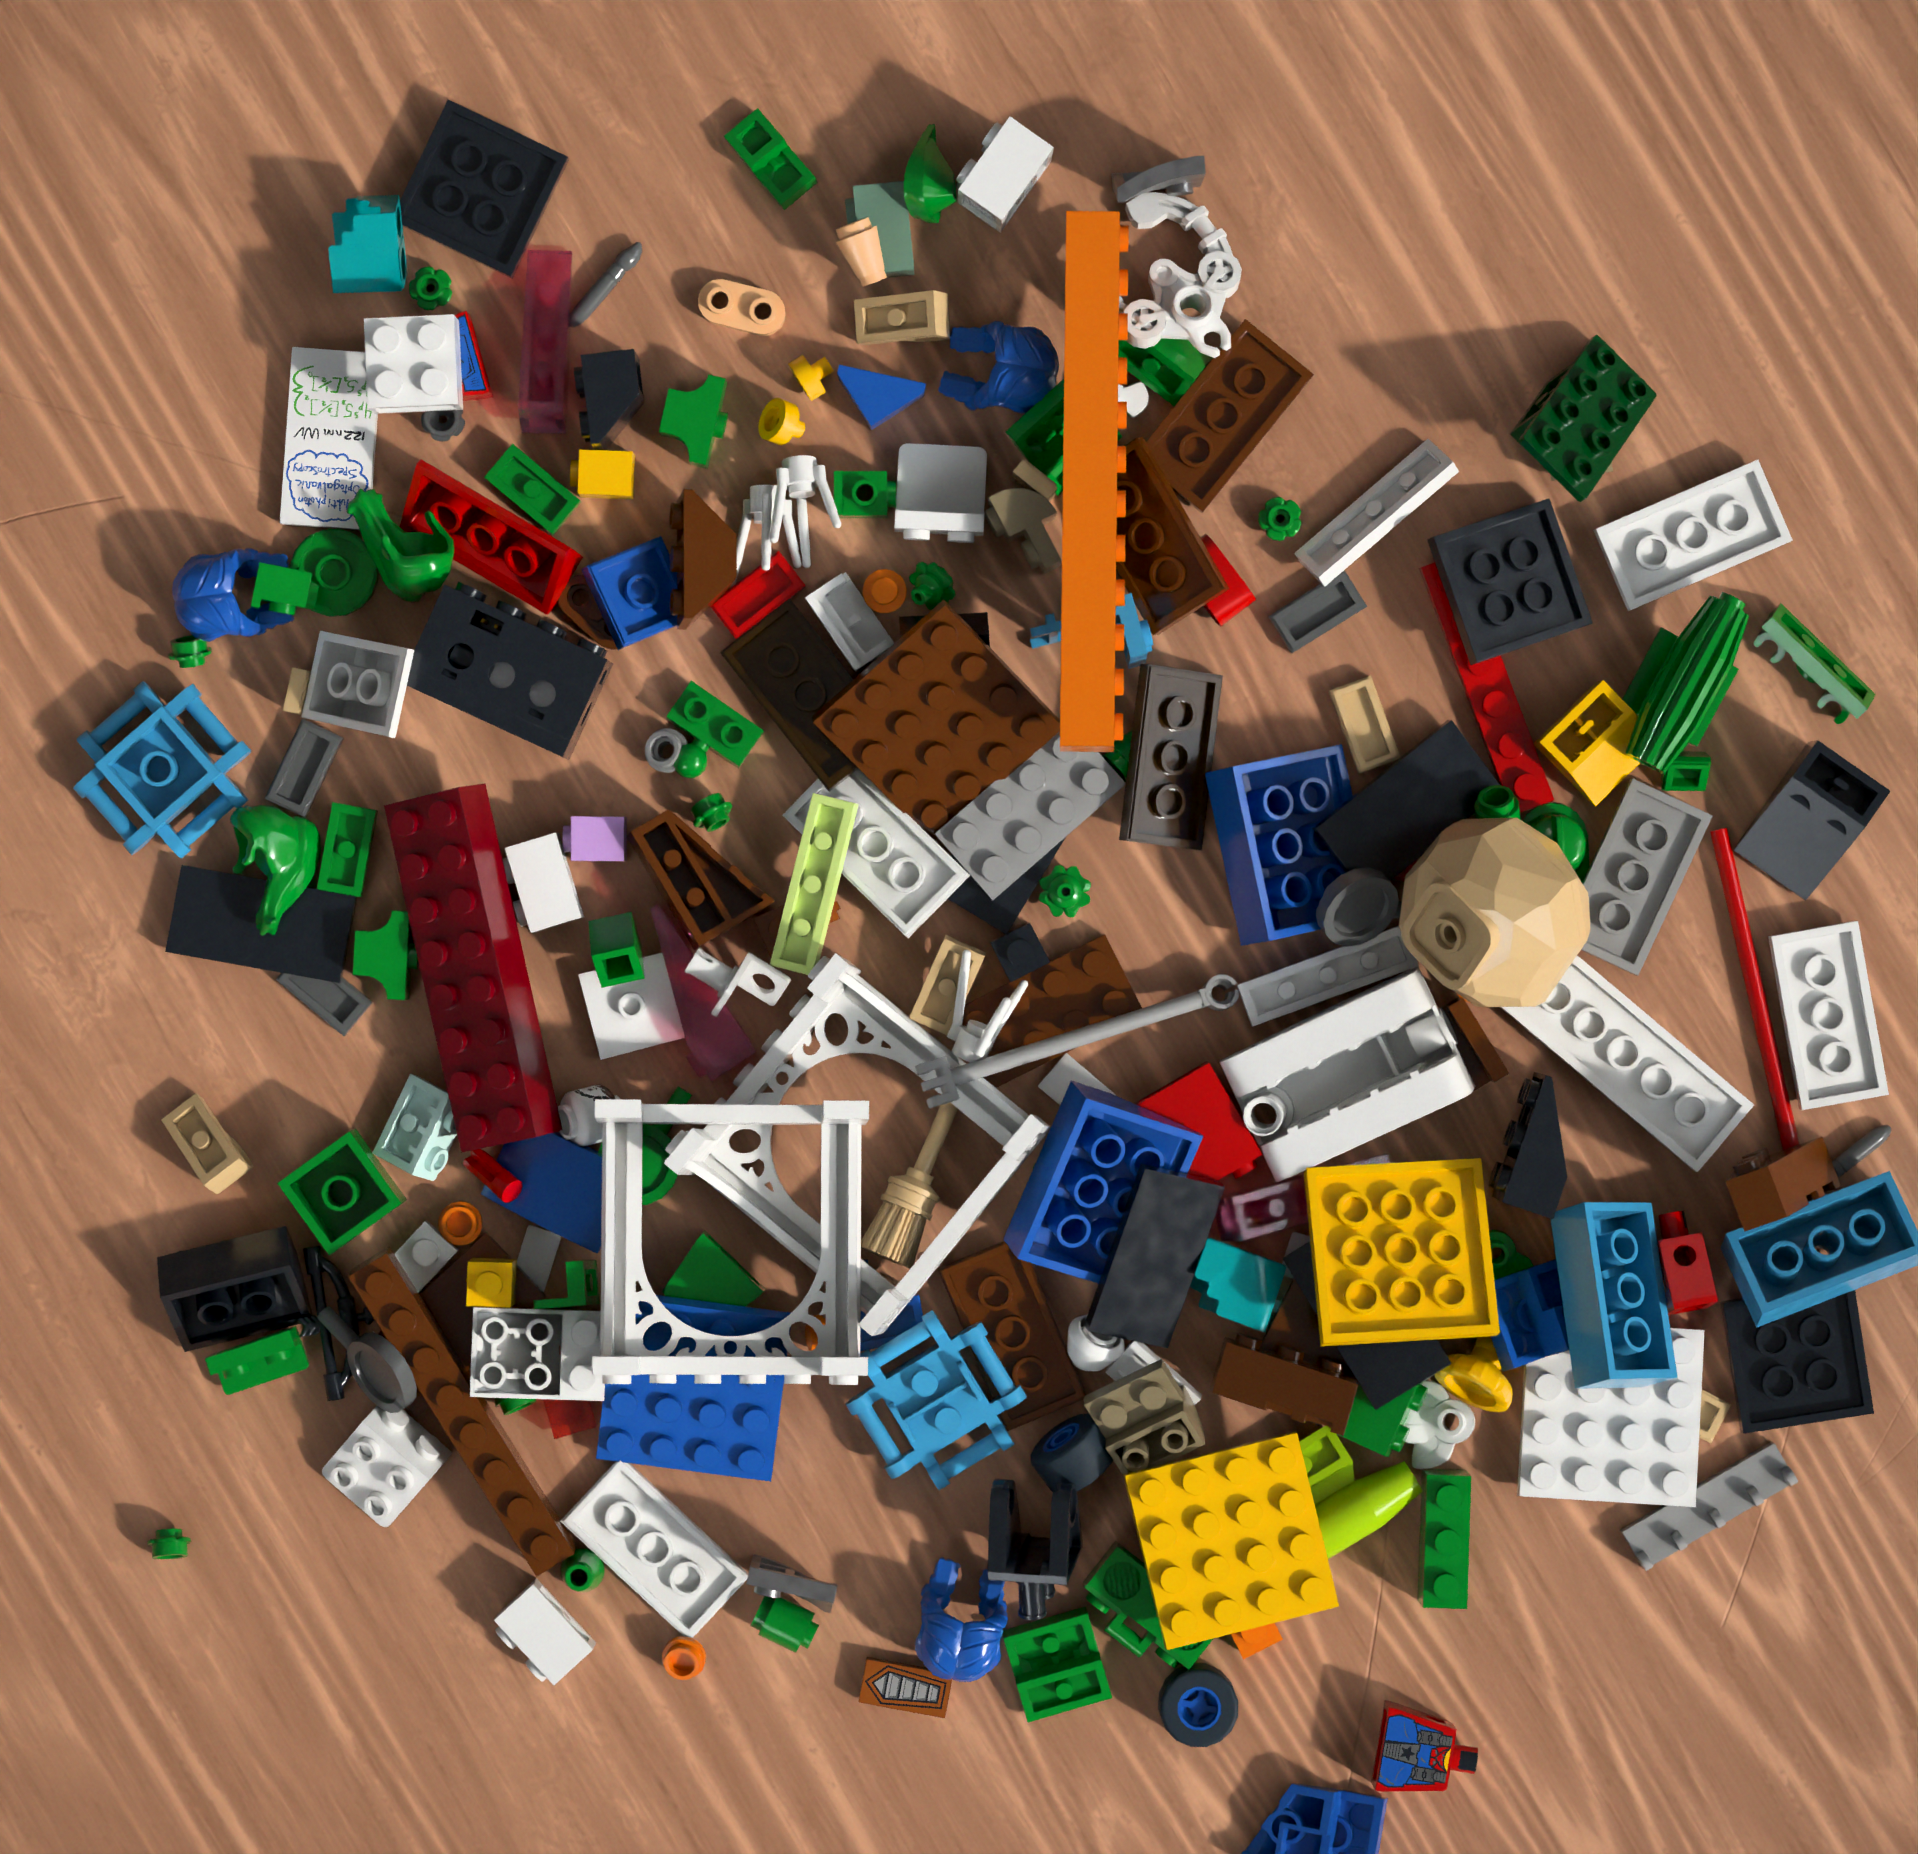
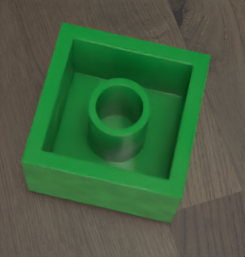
(342, 1191)

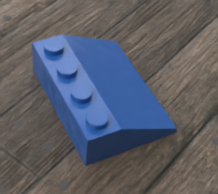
(1268, 842)
(1087, 1176)

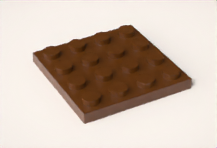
(937, 719)

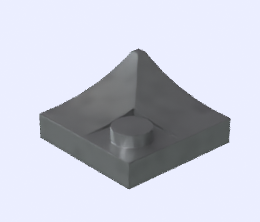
(1175, 176)
(774, 1577)

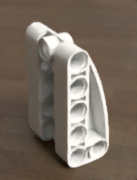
(1349, 1074)

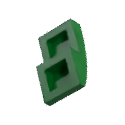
(770, 159)

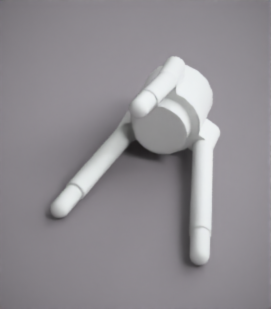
(800, 477)
(761, 507)
(977, 1038)

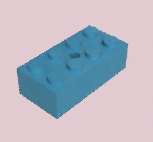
(1859, 1227)
(1613, 1295)

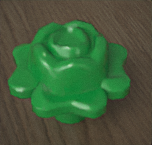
(931, 585)
(1065, 891)

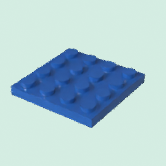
(693, 1425)

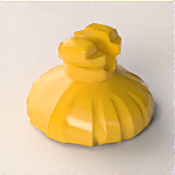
(1477, 1378)

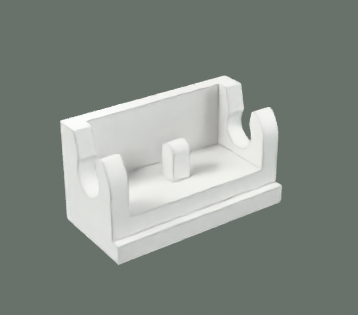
(849, 621)

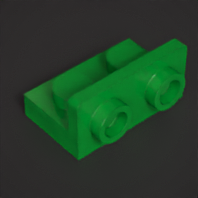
(259, 1360)

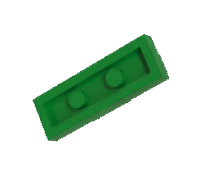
(1816, 663)

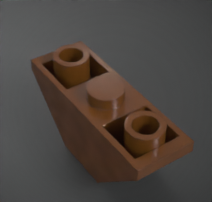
(702, 559)

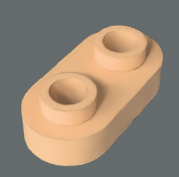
(741, 307)

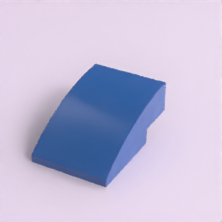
(558, 1186)

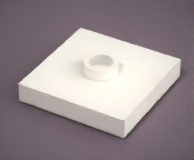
(633, 1012)

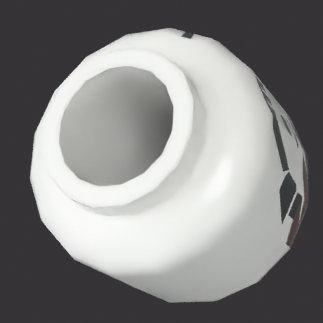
(578, 1114)

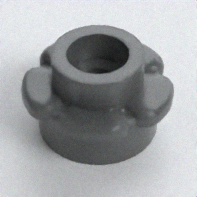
(440, 431)

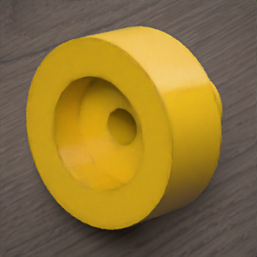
(810, 375)
(780, 422)

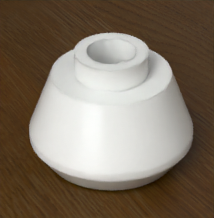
(1092, 1350)

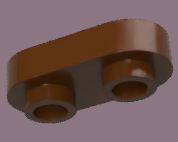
(587, 616)

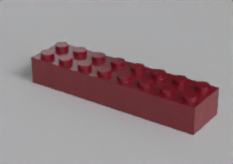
(473, 967)

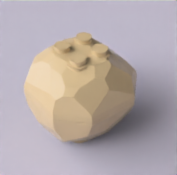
(1495, 912)

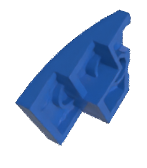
(1529, 1316)
(1322, 1823)

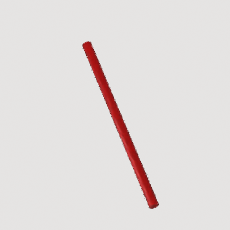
(1754, 988)

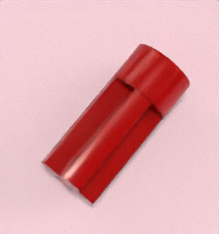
(493, 1175)

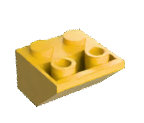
(1592, 742)

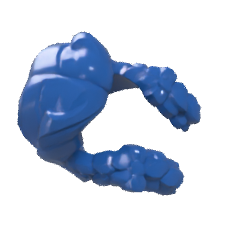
(1022, 371)
(206, 598)
(954, 1647)

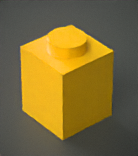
(603, 474)
(491, 1282)

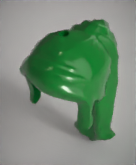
(406, 560)
(283, 850)

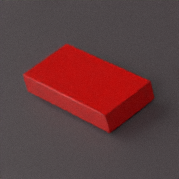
(757, 595)

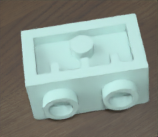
(418, 1130)

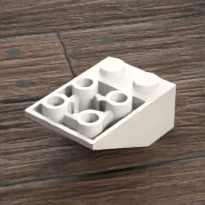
(520, 1358)

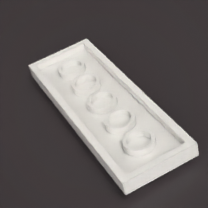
(1636, 1064)

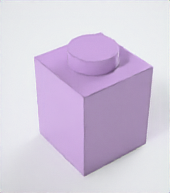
(596, 838)

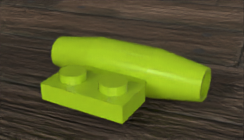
(1348, 1506)

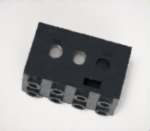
(508, 669)

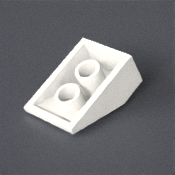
(357, 684)

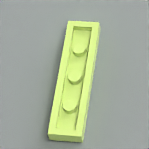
(814, 884)

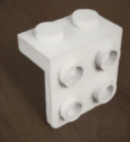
(940, 492)
(385, 1464)

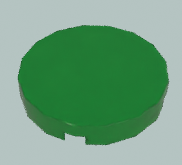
(341, 569)

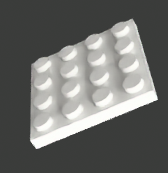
(1612, 1441)

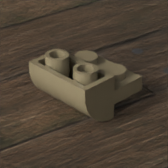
(1025, 513)
(1146, 1418)

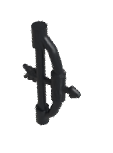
(315, 1265)

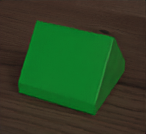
(1687, 772)

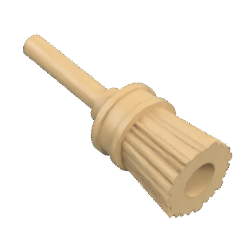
(909, 1200)

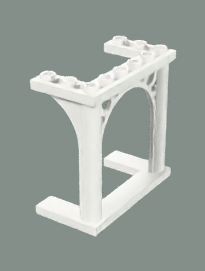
(842, 991)
(622, 1261)

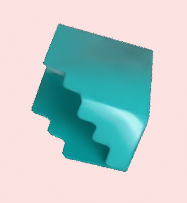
(368, 246)
(1237, 1283)

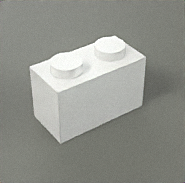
(542, 883)
(543, 1633)

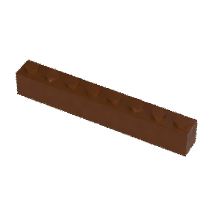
(464, 1418)

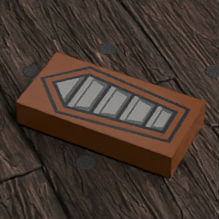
(904, 1688)

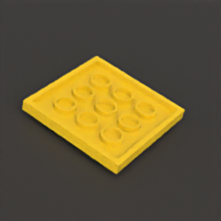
(1401, 1252)
(1231, 1540)

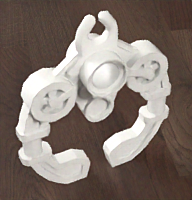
(1178, 289)

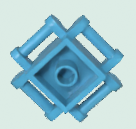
(161, 769)
(936, 1399)

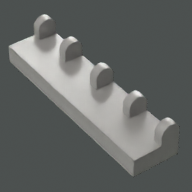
(1717, 1501)

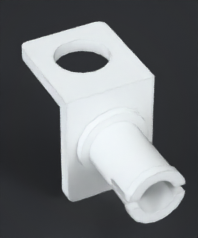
(726, 979)

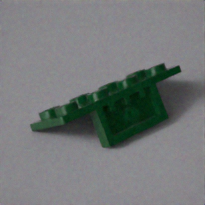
(1584, 417)

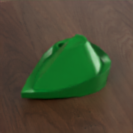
(928, 180)

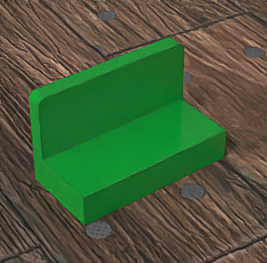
(1166, 367)
(581, 1286)

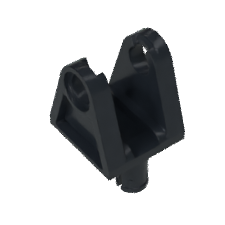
(1029, 1560)

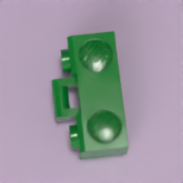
(1123, 1585)

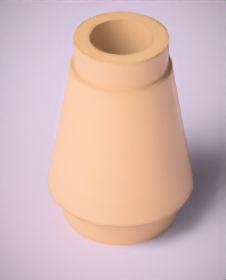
(862, 250)

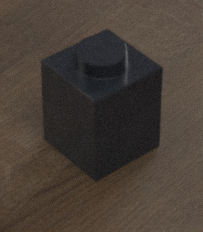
(1019, 952)

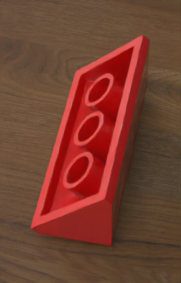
(491, 538)

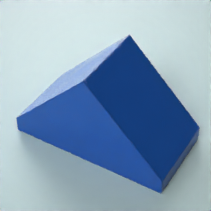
(879, 394)

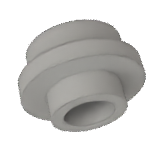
(656, 744)

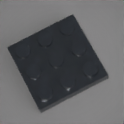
(480, 188)
(1509, 581)
(1797, 1366)

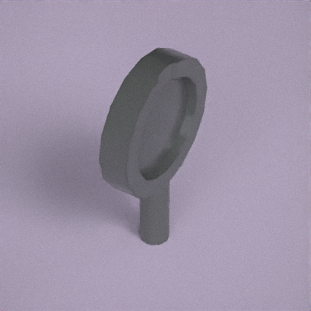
(1357, 907)
(374, 1364)

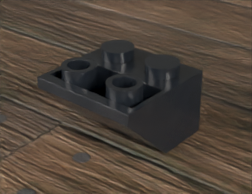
(612, 394)

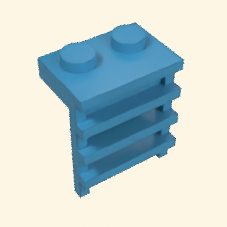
(1137, 633)

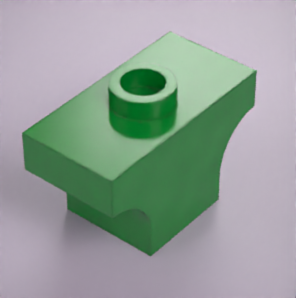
(696, 418)
(388, 955)

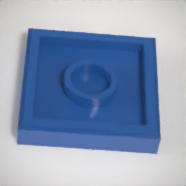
(634, 592)

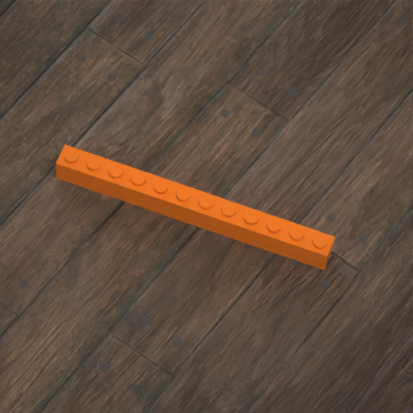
(1090, 481)

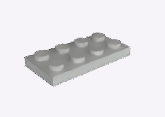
(1028, 814)
(1639, 873)

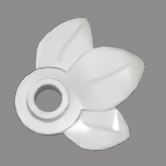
(1428, 1431)

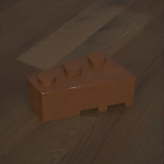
(695, 880)
(1779, 1183)
(1285, 1382)

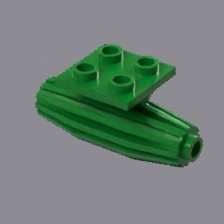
(1684, 682)

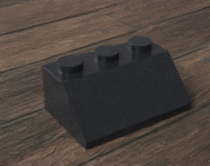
(233, 1288)

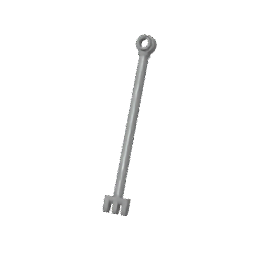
(949, 1078)

